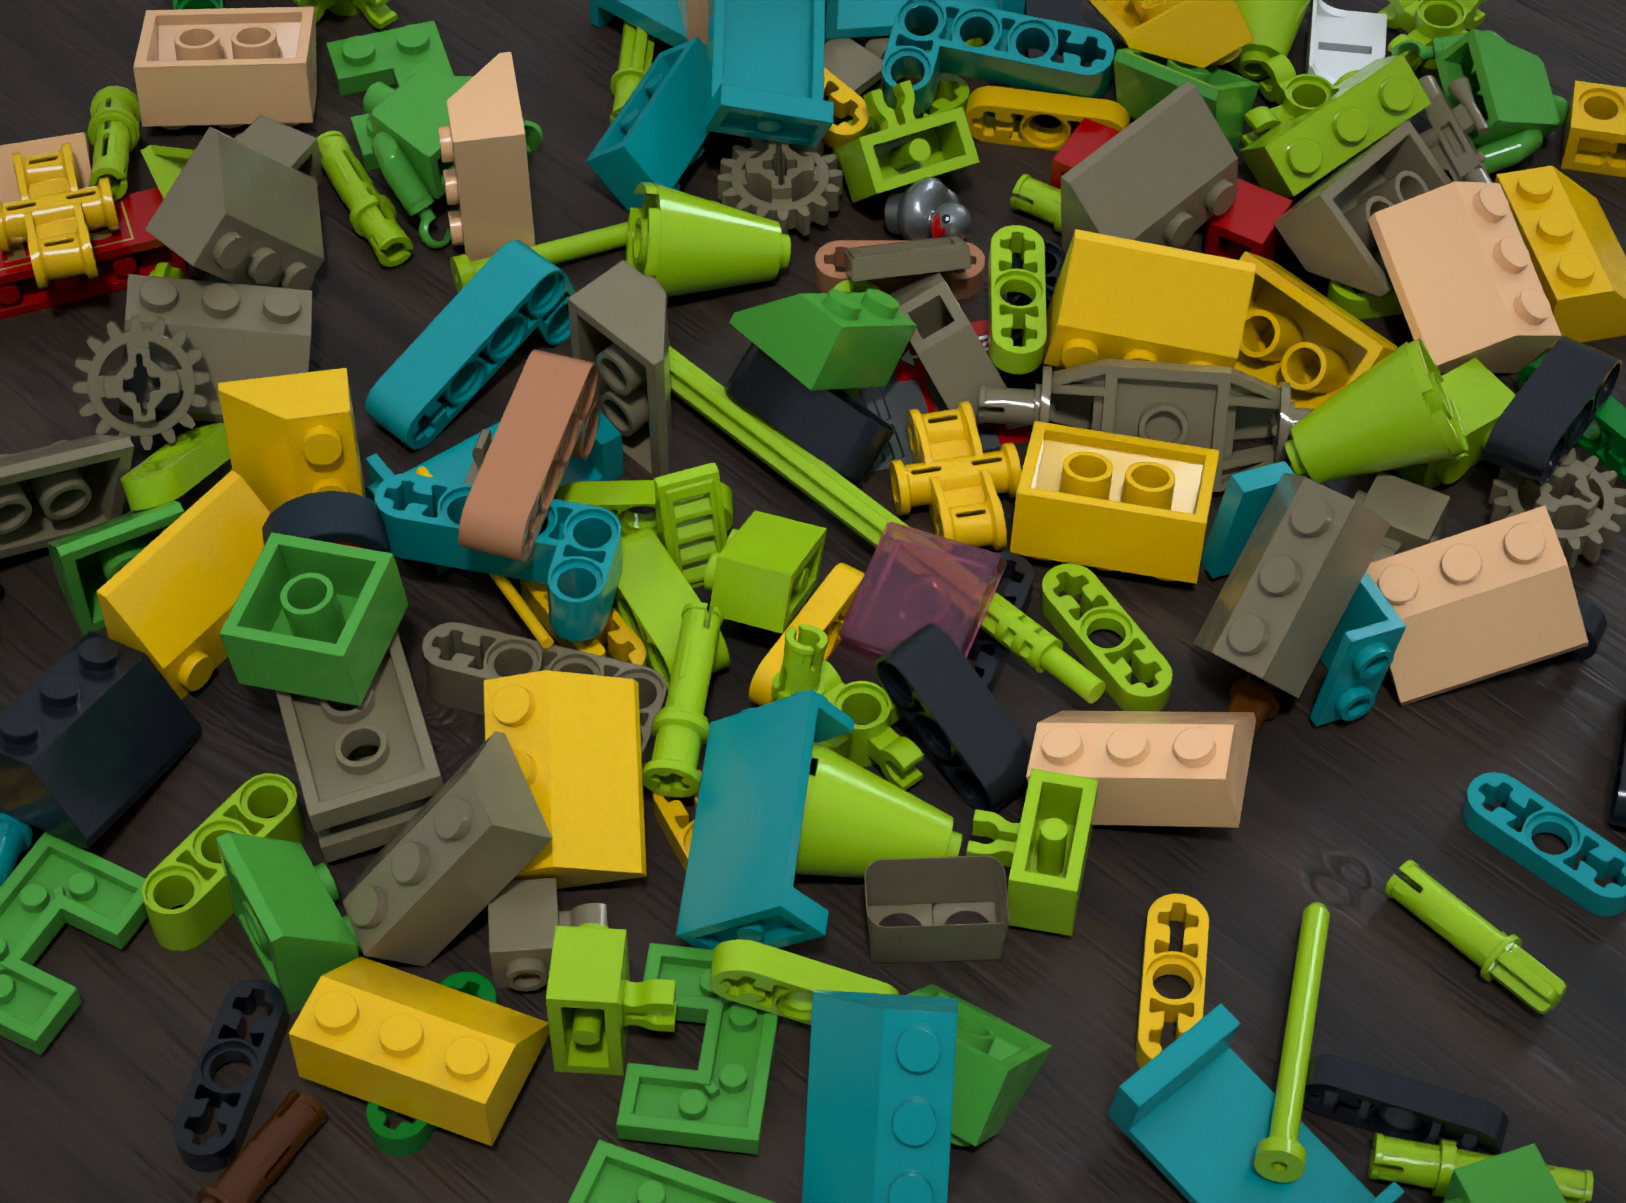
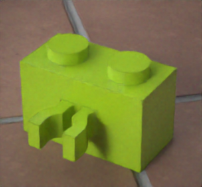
(905, 146)
(1043, 849)
(596, 1002)

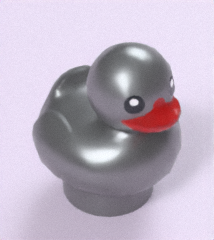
(926, 211)

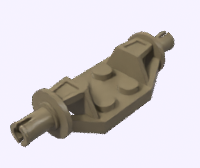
(1161, 403)

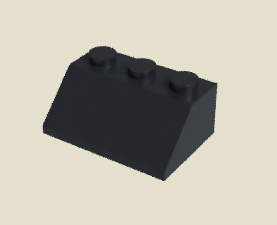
(90, 740)

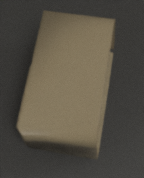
(957, 886)

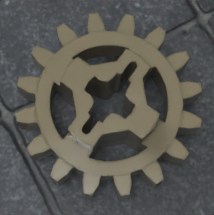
(782, 183)
(171, 380)
(1578, 499)

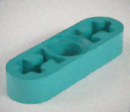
(1544, 817)

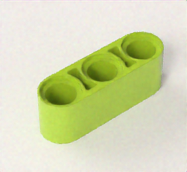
(653, 599)
(193, 870)

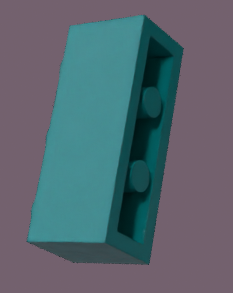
(657, 127)

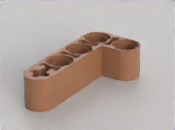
(543, 426)

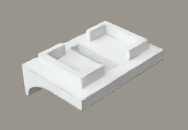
(1342, 40)

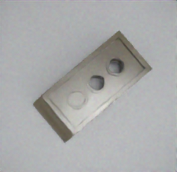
(363, 764)

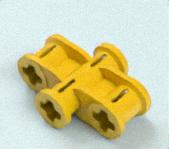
(56, 215)
(955, 477)

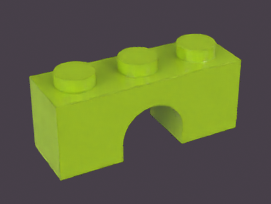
(1335, 131)

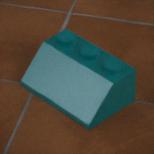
(879, 1098)

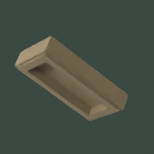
(907, 258)

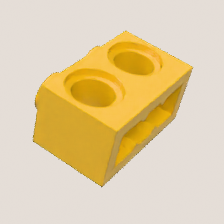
(1596, 130)

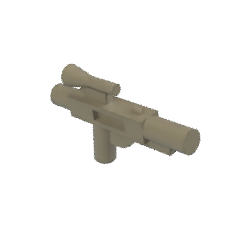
(1450, 130)

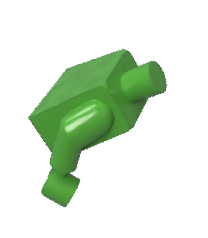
(1507, 88)
(408, 140)

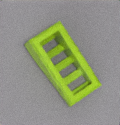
(693, 527)

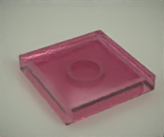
(919, 582)

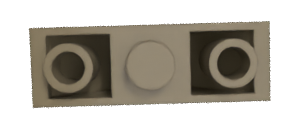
(946, 341)

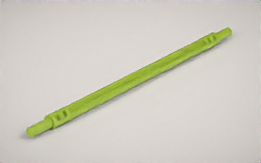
(864, 516)

